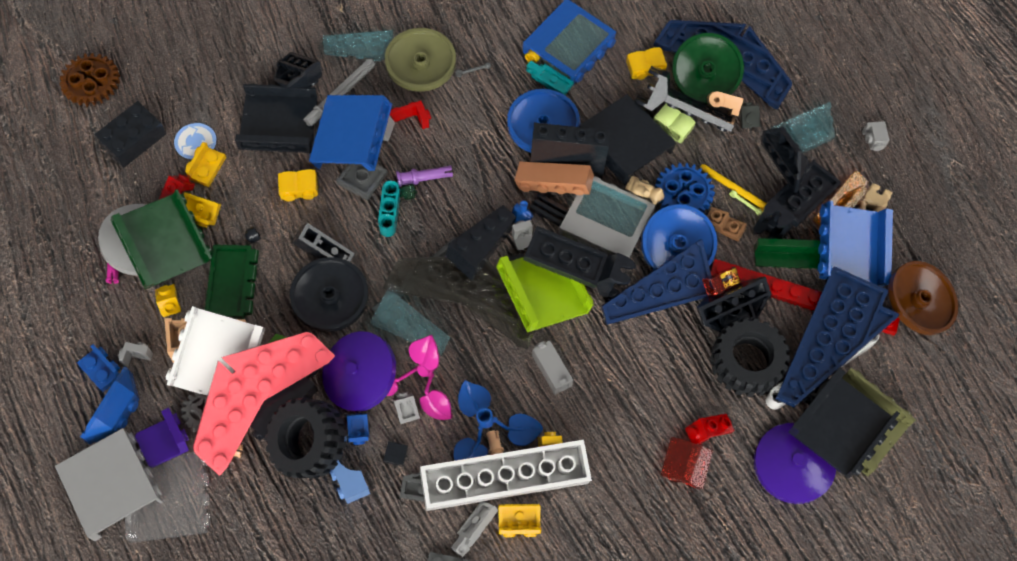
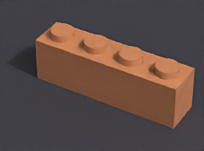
(554, 178)

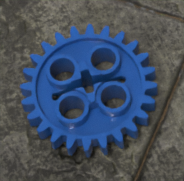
(673, 179)

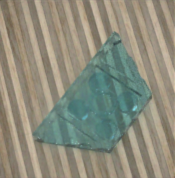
(811, 127)

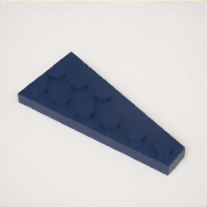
(665, 287)

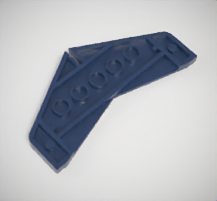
(761, 70)

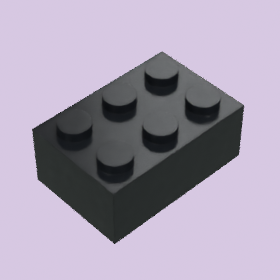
(130, 134)

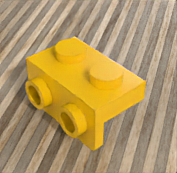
(203, 209)
(519, 519)

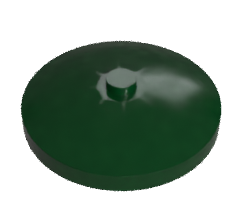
(707, 65)

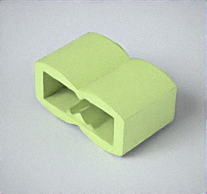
(674, 123)

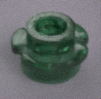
(408, 192)

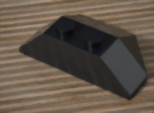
(297, 71)
(785, 155)
(736, 302)

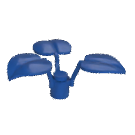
(475, 401)

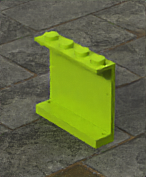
(542, 295)

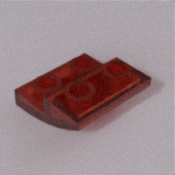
(686, 463)

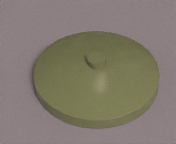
(420, 59)

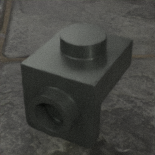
(749, 115)

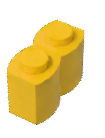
(641, 61)
(298, 185)

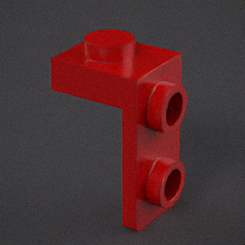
(410, 110)
(176, 182)
(709, 427)

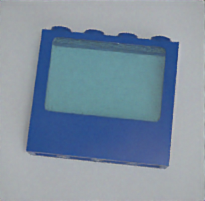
(571, 40)

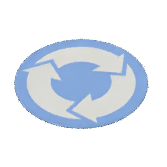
(191, 137)

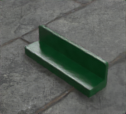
(787, 253)

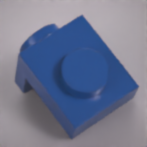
(358, 428)

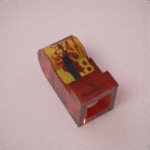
(721, 281)

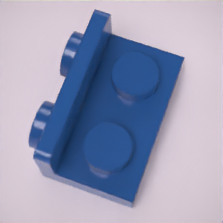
(99, 368)

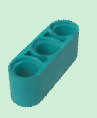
(389, 216)

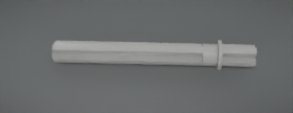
(342, 89)

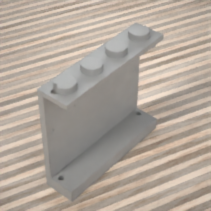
(108, 482)

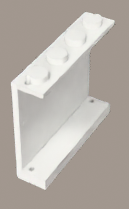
(204, 343)

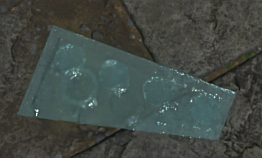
(358, 44)
(406, 322)

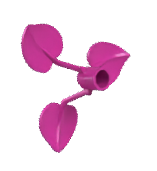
(426, 354)

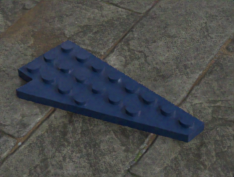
(840, 326)

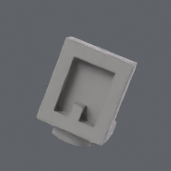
(406, 407)

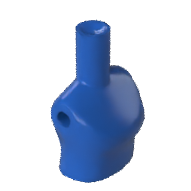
(522, 212)

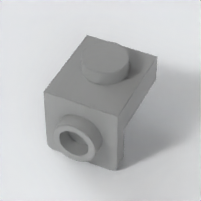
(522, 234)
(131, 350)

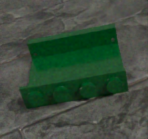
(162, 239)

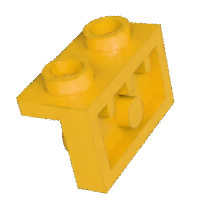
(204, 165)

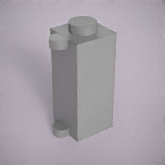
(552, 367)

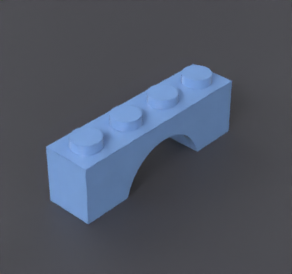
(351, 482)

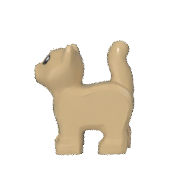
(644, 189)
(874, 200)

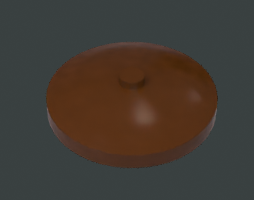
(923, 298)

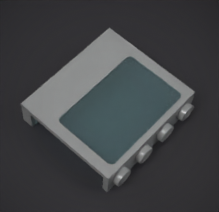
(607, 219)

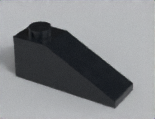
(319, 244)

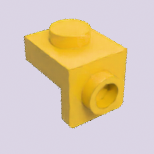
(167, 300)
(549, 439)

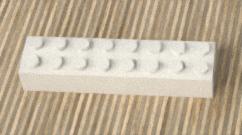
(504, 475)

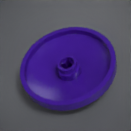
(360, 371)
(790, 468)

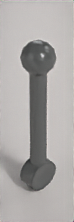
(459, 73)

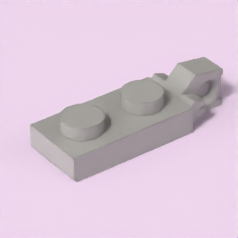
(474, 527)

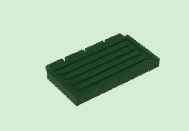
(232, 280)

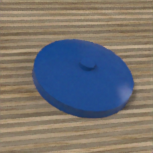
(539, 107)
(675, 230)

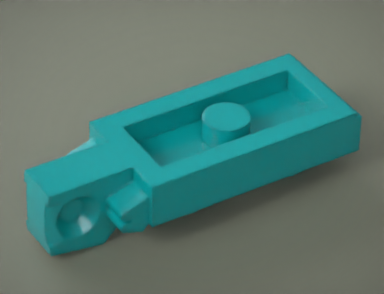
(549, 77)

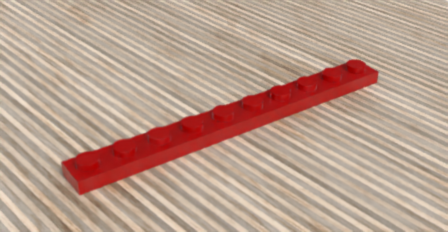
(786, 290)

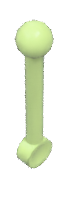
(733, 194)

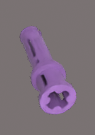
(414, 176)

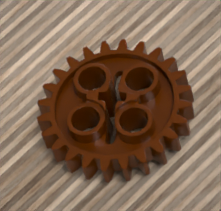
(94, 83)

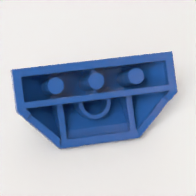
(114, 409)

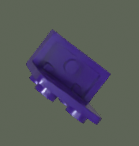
(162, 440)

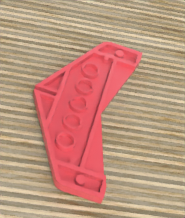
(239, 395)

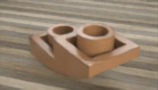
(726, 225)

